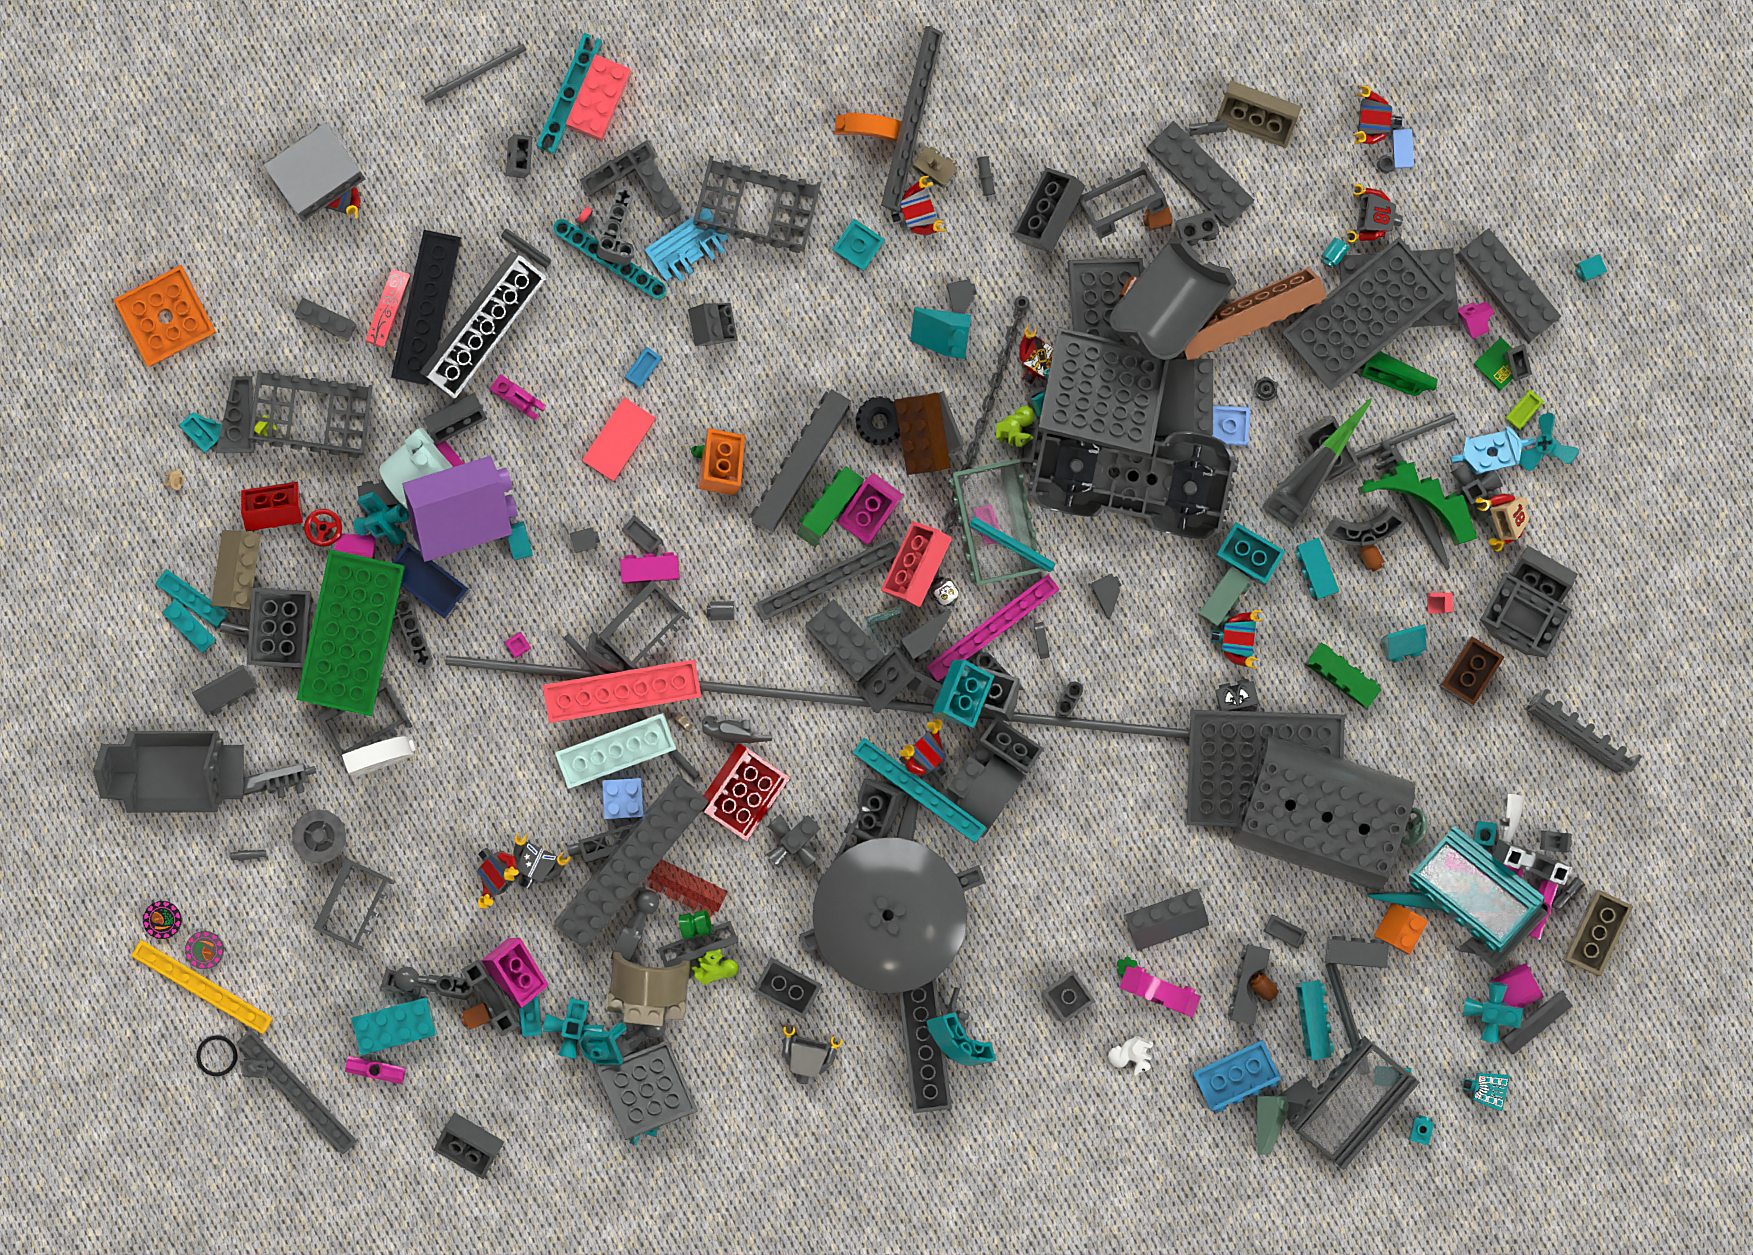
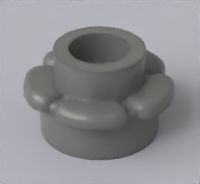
(1386, 159)

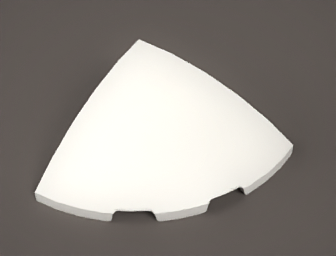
(1511, 814)

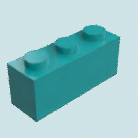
(1316, 569)

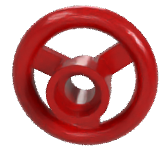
(336, 523)

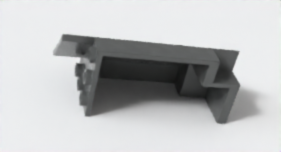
(170, 771)

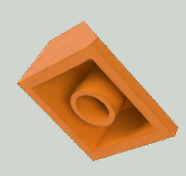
(1401, 928)

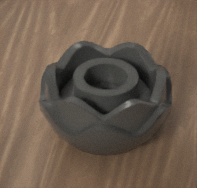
(1268, 383)

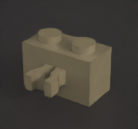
(935, 166)

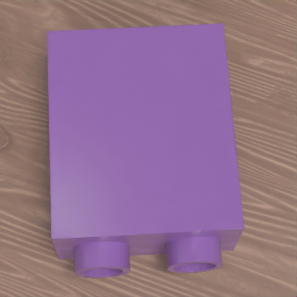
(460, 507)

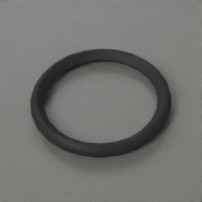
(216, 1073)

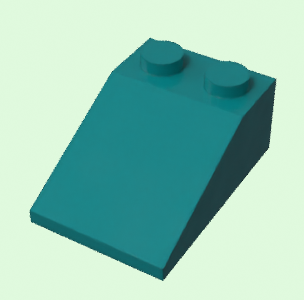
(941, 331)
(1404, 643)

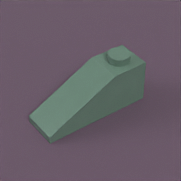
(1270, 1120)

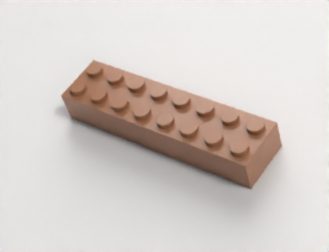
(1257, 311)

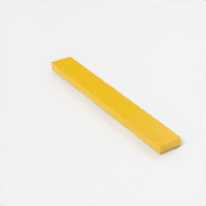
(202, 987)

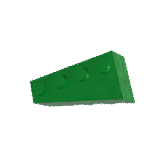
(829, 506)

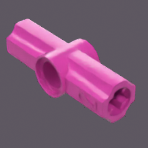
(1548, 890)
(363, 1068)

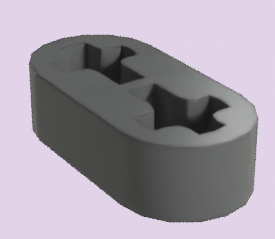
(1041, 640)

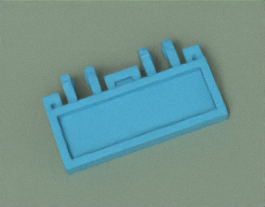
(684, 243)

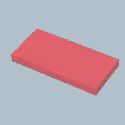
(619, 439)

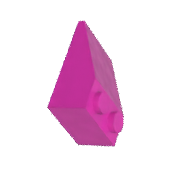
(870, 508)
(515, 971)

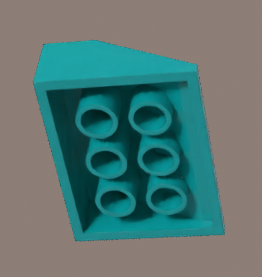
(1314, 1020)

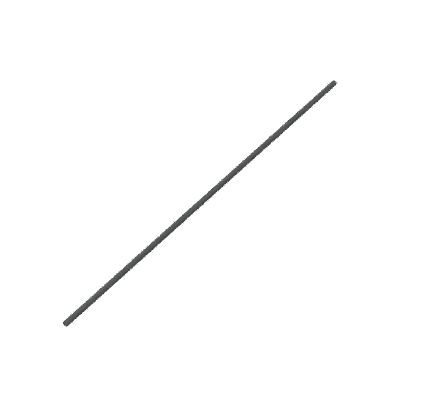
(829, 698)

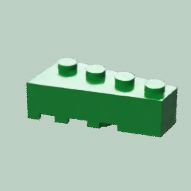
(1343, 676)

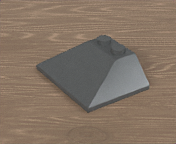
(1524, 617)

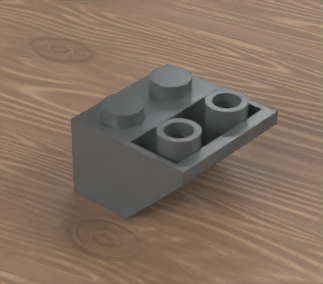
(712, 324)

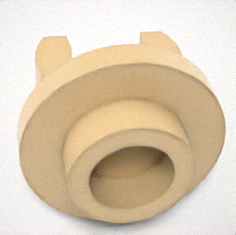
(175, 480)

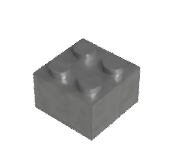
(1068, 996)

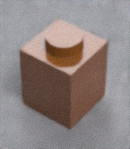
(1158, 220)
(476, 1016)

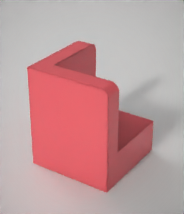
(1439, 603)

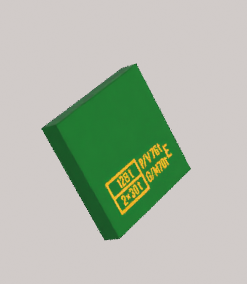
(1493, 364)

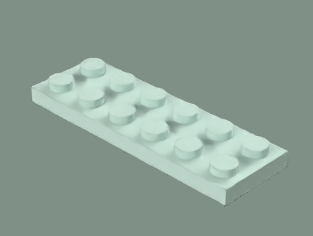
(615, 750)

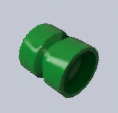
(695, 924)

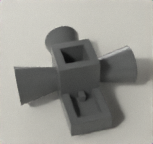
(1476, 489)
(794, 840)

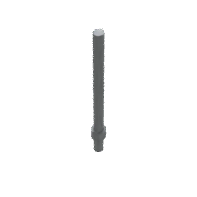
(442, 90)

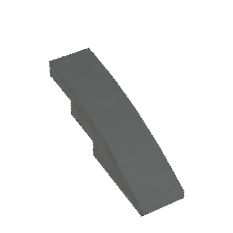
(617, 168)

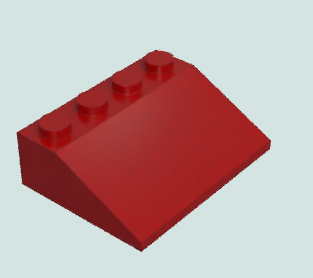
(743, 791)

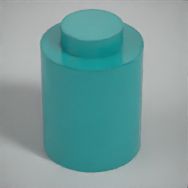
(1334, 252)

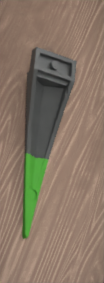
(1295, 494)

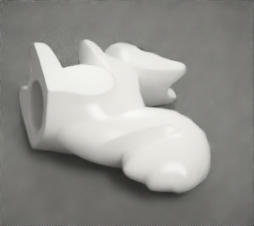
(1133, 1050)

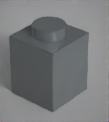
(584, 540)

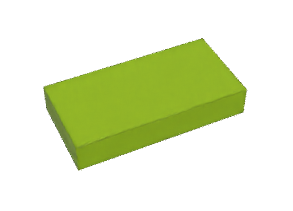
(1524, 410)

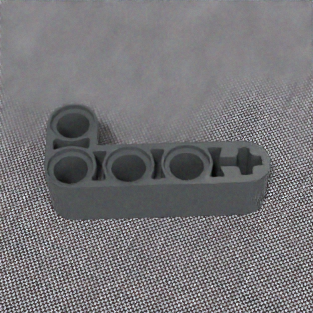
(616, 223)
(410, 634)

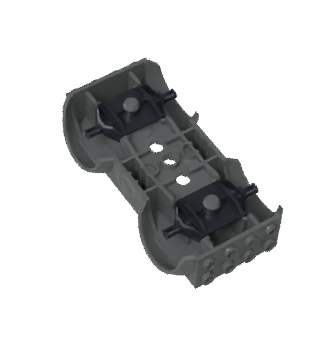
(1185, 501)

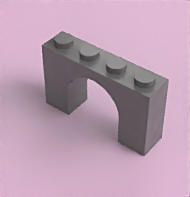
(501, 1012)

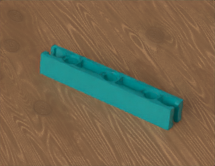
(562, 105)

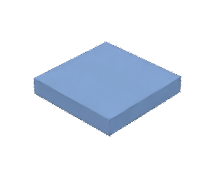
(1231, 424)

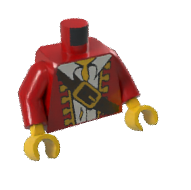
(1035, 355)

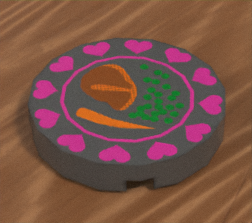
(204, 950)

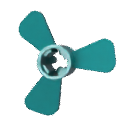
(1530, 458)

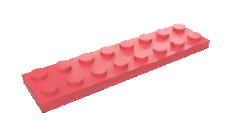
(621, 691)

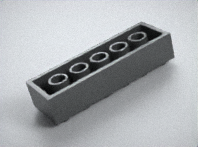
(1508, 285)

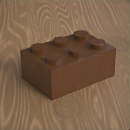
(1471, 671)

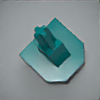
(601, 1046)

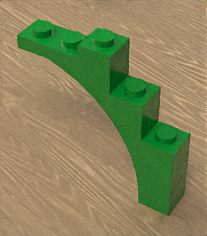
(1451, 511)

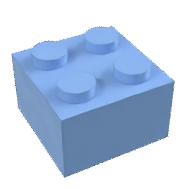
(623, 799)

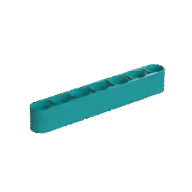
(589, 241)

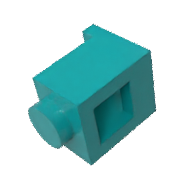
(1415, 1134)

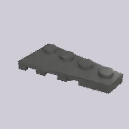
(237, 418)

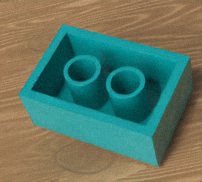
(1250, 553)

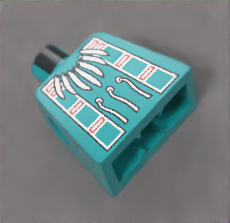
(1488, 1089)

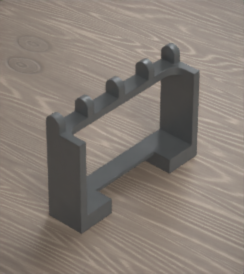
(1106, 225)
(628, 610)
(331, 713)
(325, 913)

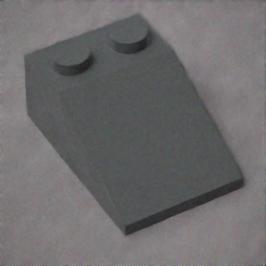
(1316, 434)
(921, 640)

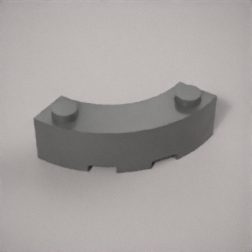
(1366, 532)

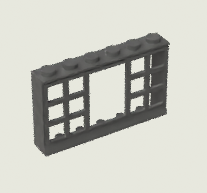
(761, 178)
(311, 385)

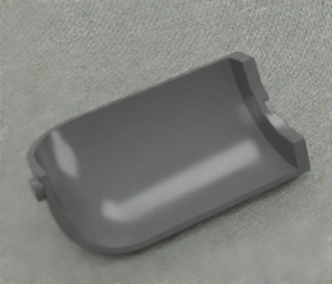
(1170, 301)

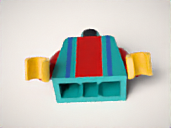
(1238, 638)

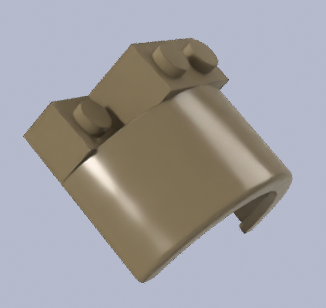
(648, 993)

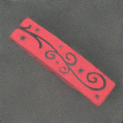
(388, 308)

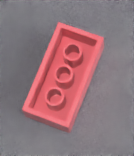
(598, 98)
(916, 564)

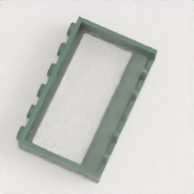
(999, 499)

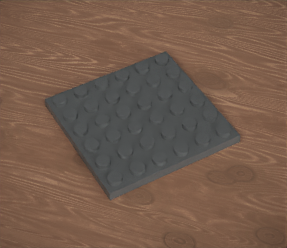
(1103, 393)

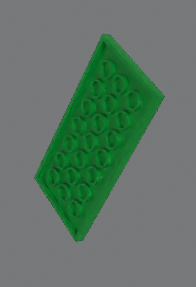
(350, 632)

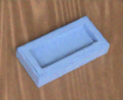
(1403, 148)

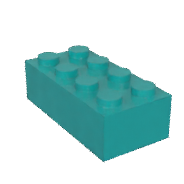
(394, 1026)

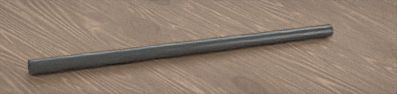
(1405, 436)
(637, 712)

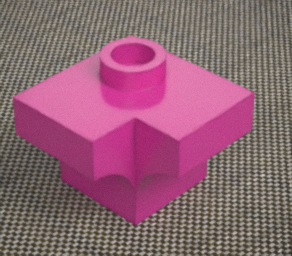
(1476, 318)

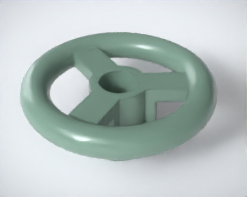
(1416, 828)

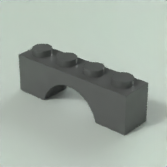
(1531, 861)
(1254, 959)

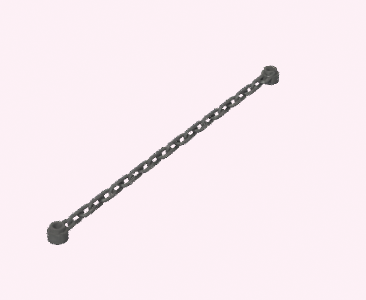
(1022, 309)

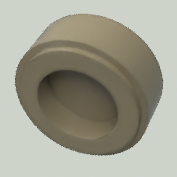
(683, 722)

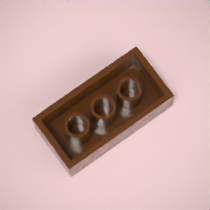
(922, 433)

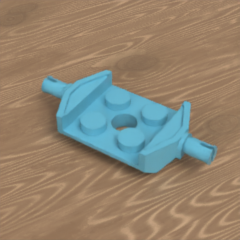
(1505, 443)

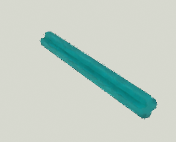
(1012, 544)

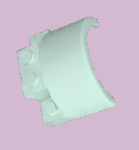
(406, 466)

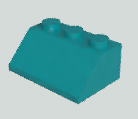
(963, 693)

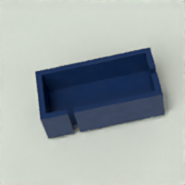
(430, 582)

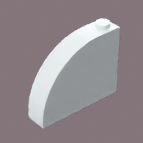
(378, 755)

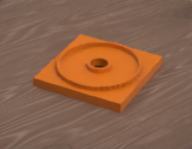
(141, 313)

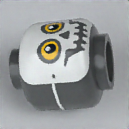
(944, 591)

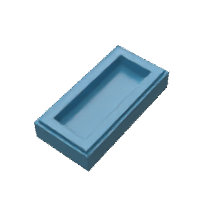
(643, 367)

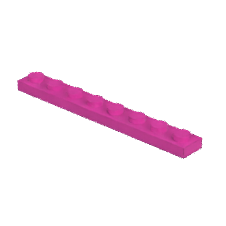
(994, 626)

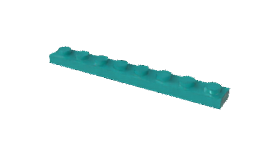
(919, 790)

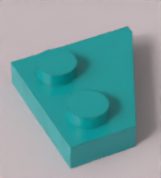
(201, 431)

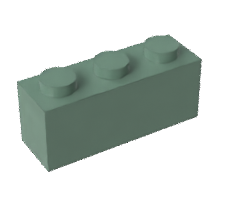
(1225, 597)

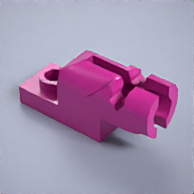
(517, 397)

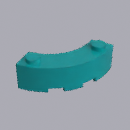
(956, 1045)

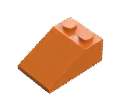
(722, 462)

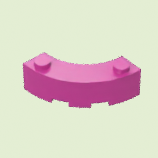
(1157, 990)

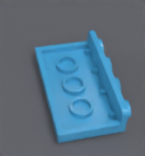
(1237, 1076)

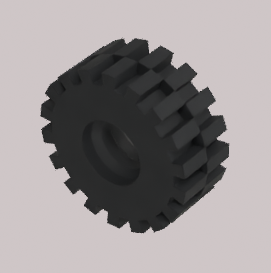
(864, 421)

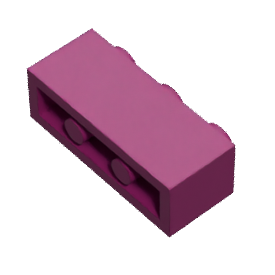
(649, 568)

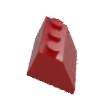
(271, 506)

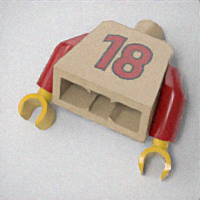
(1509, 517)

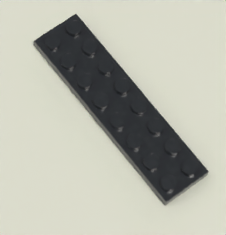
(426, 305)

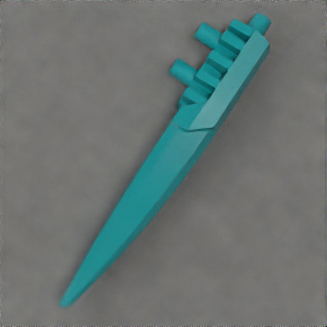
(1411, 899)

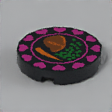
(162, 920)

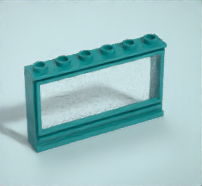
(1476, 889)

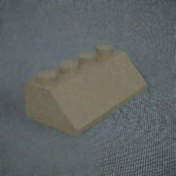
(1258, 114)
(236, 569)

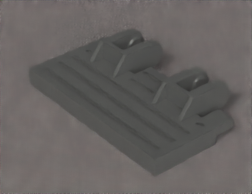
(1496, 959)

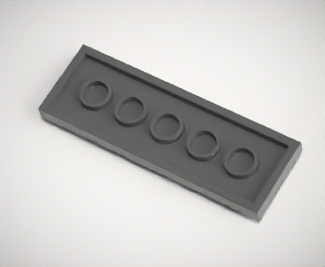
(1200, 173)

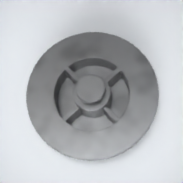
(319, 836)

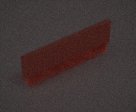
(684, 883)

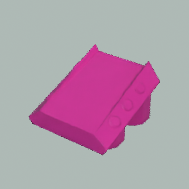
(1521, 987)

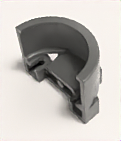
(984, 788)

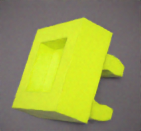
(261, 427)

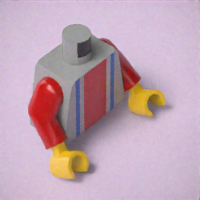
(918, 210)

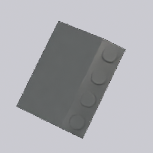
(1187, 398)
(279, 628)

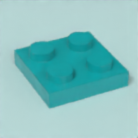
(858, 244)

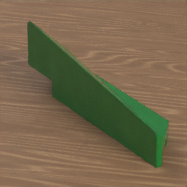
(1397, 375)

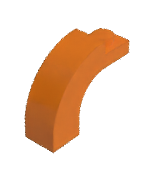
(868, 125)

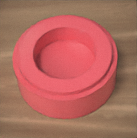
(584, 215)

